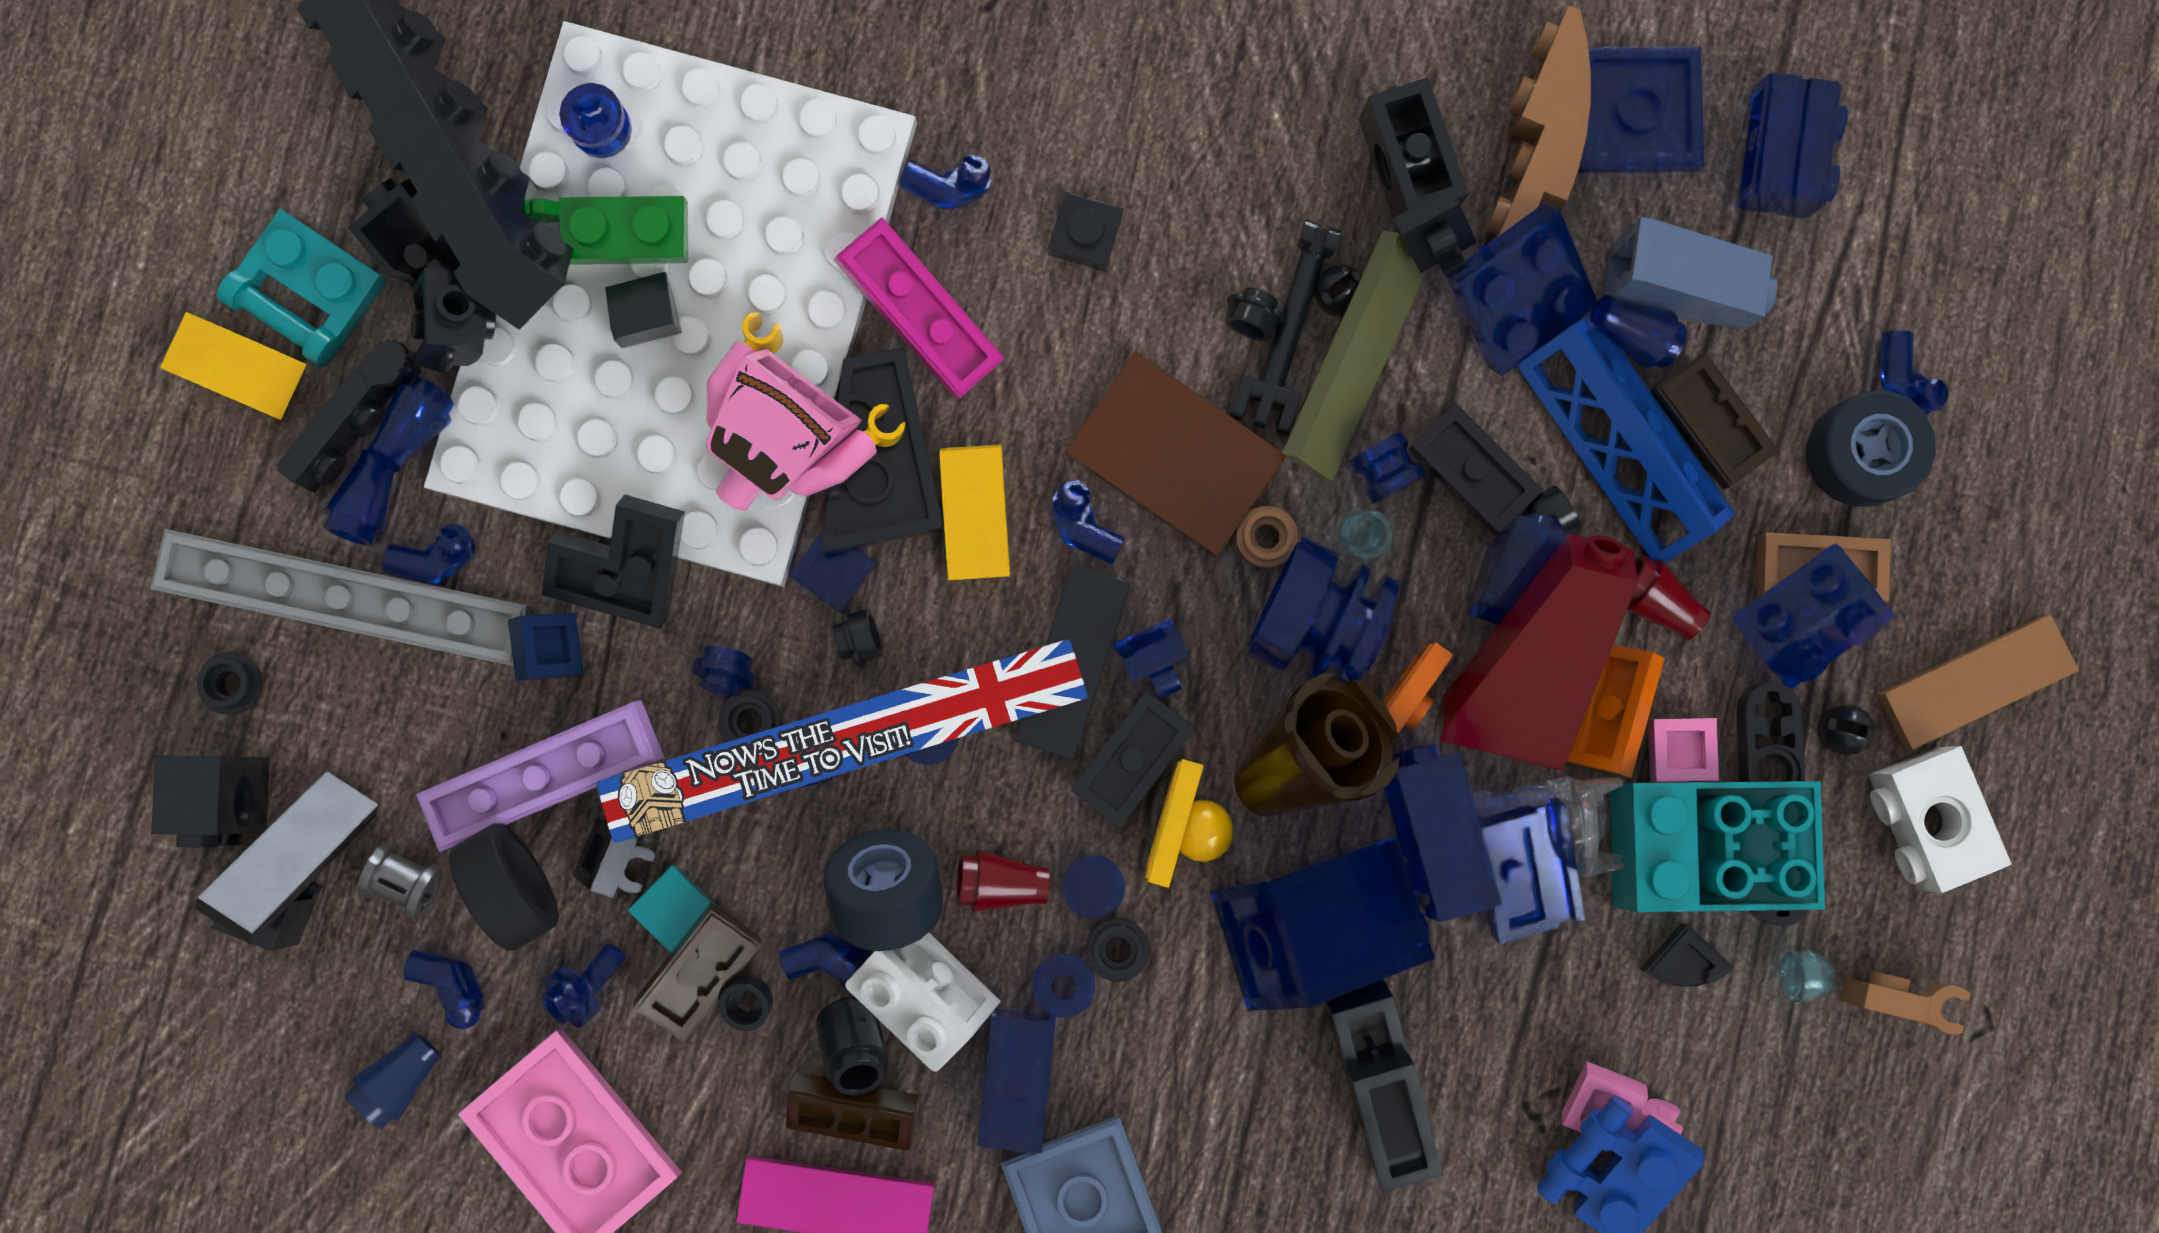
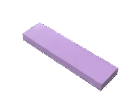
(540, 775)

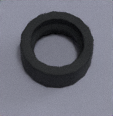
(503, 887)

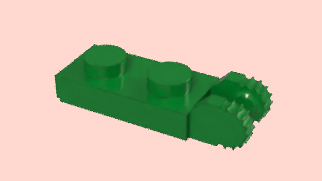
(618, 228)

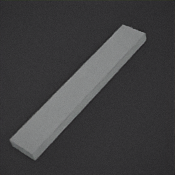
(335, 596)

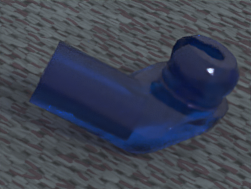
(950, 189)
(1902, 378)
(436, 562)
(826, 953)
(454, 983)

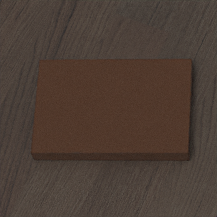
(1175, 454)

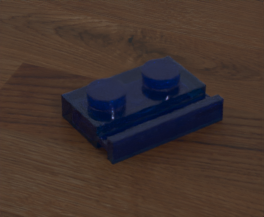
(1533, 870)

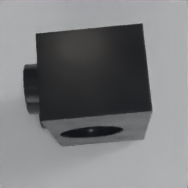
(1410, 146)
(209, 798)

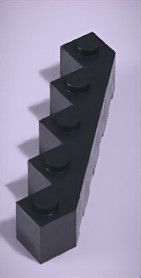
(433, 134)

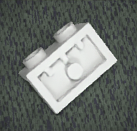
(924, 998)

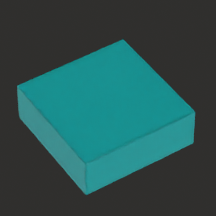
(671, 907)

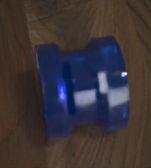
(606, 131)
(1387, 467)

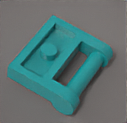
(312, 270)

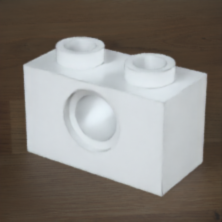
(1968, 838)

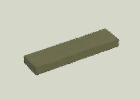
(1355, 358)

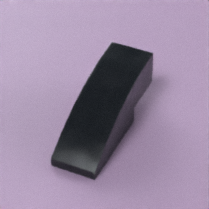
(1384, 1086)

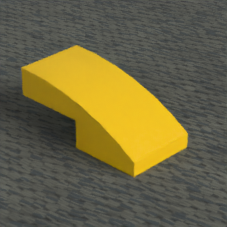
(233, 366)
(974, 512)

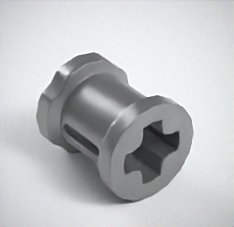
(400, 881)

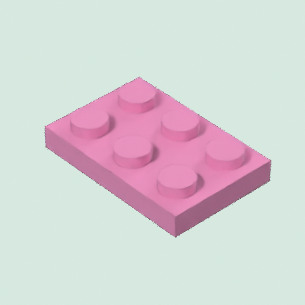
(569, 1140)

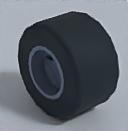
(1894, 446)
(883, 889)

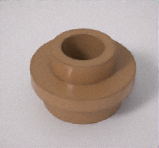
(1266, 517)

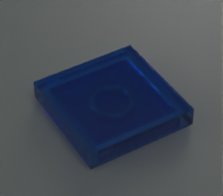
(1644, 110)

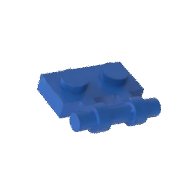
(1635, 1183)

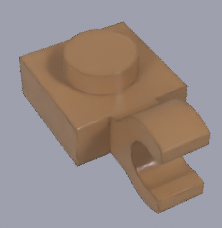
(1892, 996)

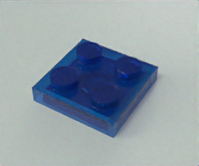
(1523, 289)

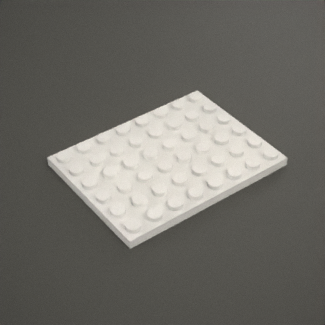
(774, 190)

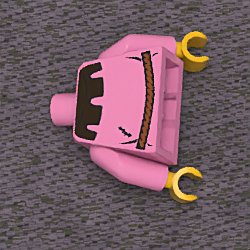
(779, 426)

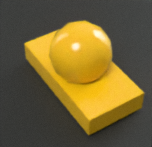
(1195, 828)

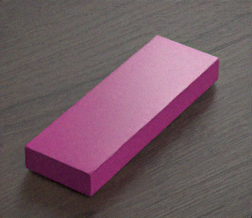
(918, 308)
(831, 1199)

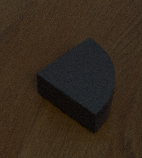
(1686, 960)

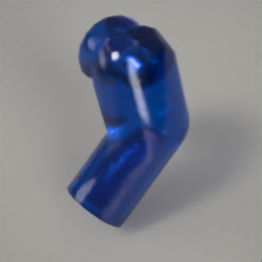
(1077, 522)

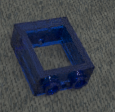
(1440, 834)

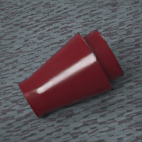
(1665, 600)
(998, 882)

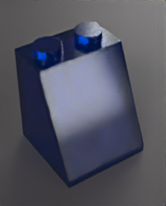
(1323, 926)

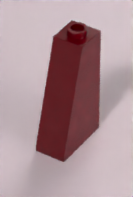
(1544, 658)

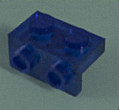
(1813, 617)

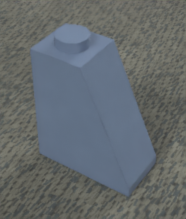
(1690, 275)

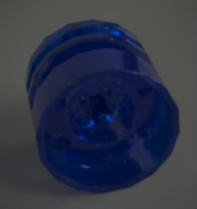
(1323, 616)

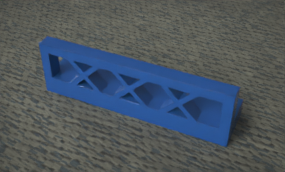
(1643, 426)

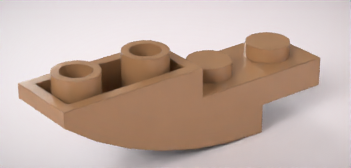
(1550, 122)

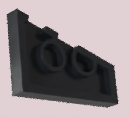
(894, 489)

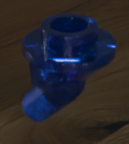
(573, 996)

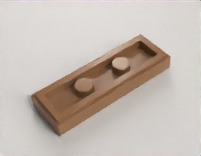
(1977, 682)

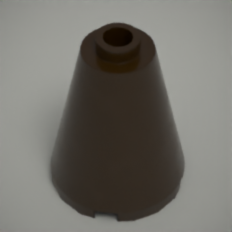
(1320, 750)

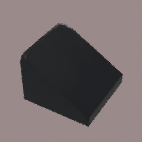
(642, 310)

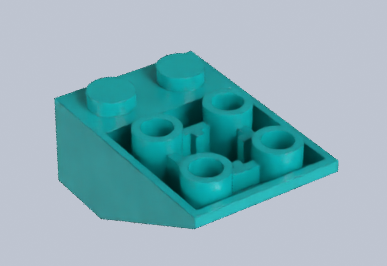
(1718, 846)

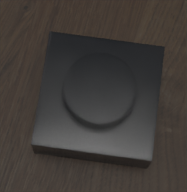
(1085, 231)

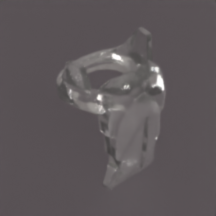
(1585, 811)

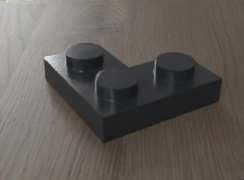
(629, 576)

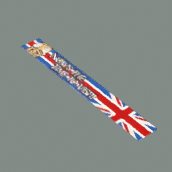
(840, 741)

